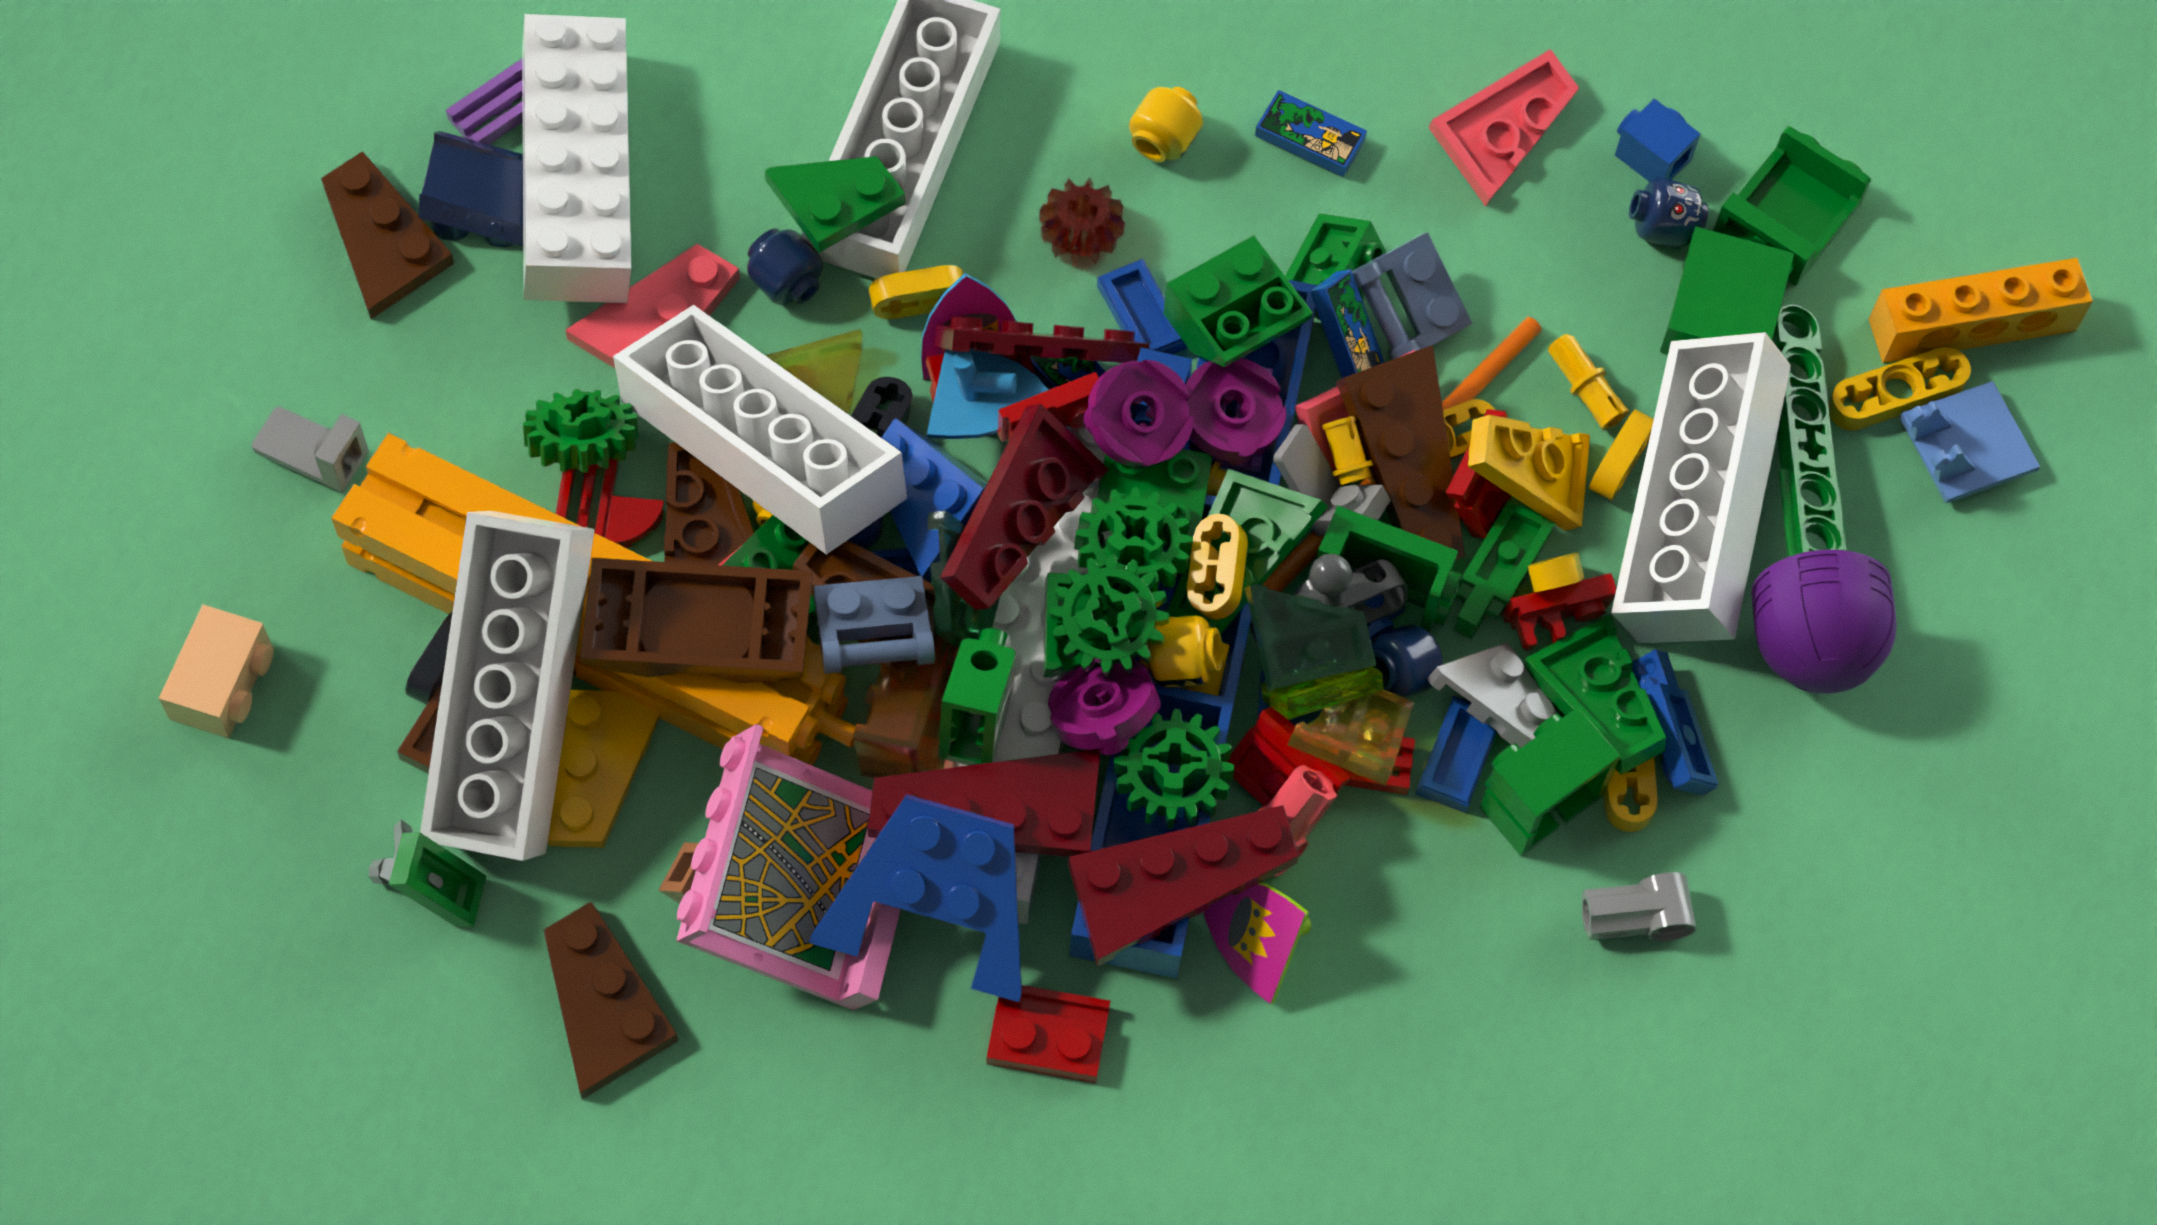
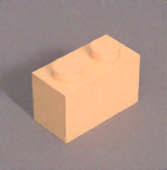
(217, 671)

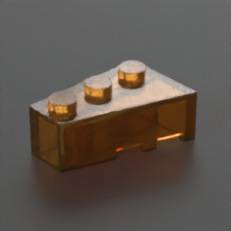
(905, 719)

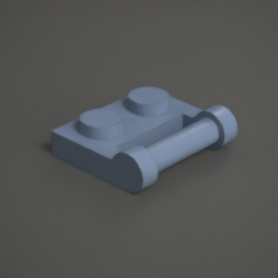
(1422, 290)
(869, 612)

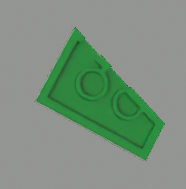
(1273, 525)
(1597, 676)

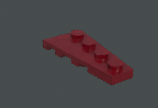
(1018, 337)
(1024, 499)
(1043, 797)
(1158, 880)

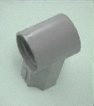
(1653, 907)

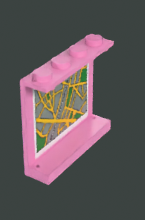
(772, 867)

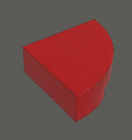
(632, 519)

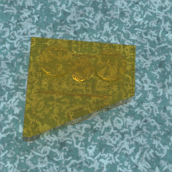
(826, 366)
(1358, 734)

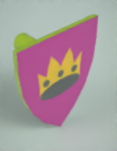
(1258, 935)

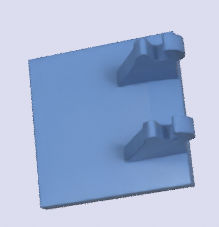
(1969, 442)

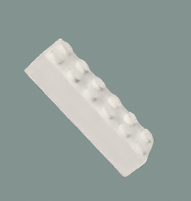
(913, 118)
(575, 159)
(761, 428)
(1702, 489)
(506, 684)

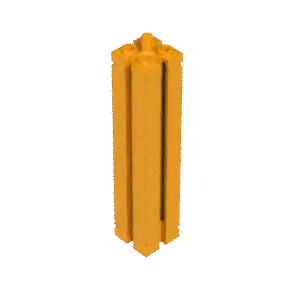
(410, 534)

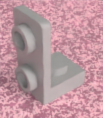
(312, 449)
(1310, 473)

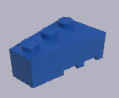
(933, 484)

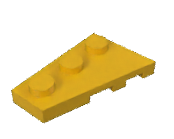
(1533, 466)
(597, 763)

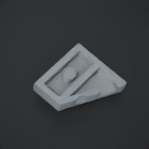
(1499, 692)

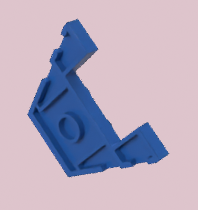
(943, 868)

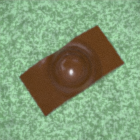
(696, 620)

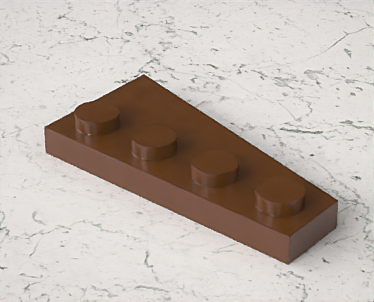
(1407, 441)

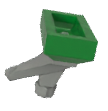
(431, 877)

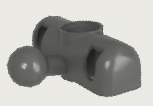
(1338, 585)

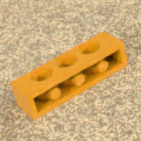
(1980, 309)

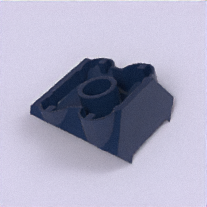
(473, 191)

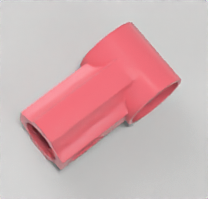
(1305, 800)

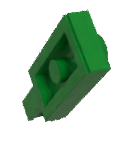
(1500, 565)

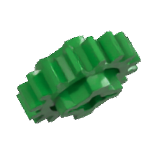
(580, 430)
(1135, 531)
(1131, 608)
(1198, 770)

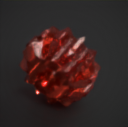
(1081, 221)

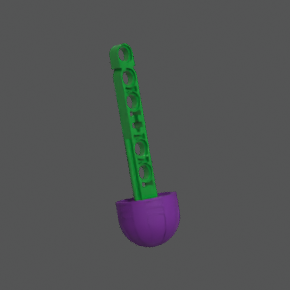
(1818, 613)

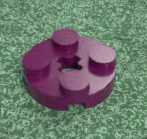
(1260, 403)
(1110, 416)
(1126, 709)

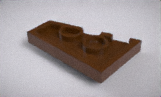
(382, 235)
(603, 1001)

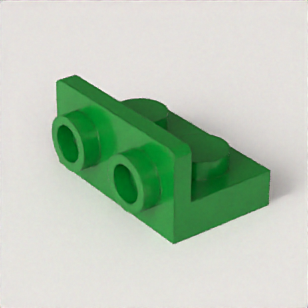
(1335, 246)

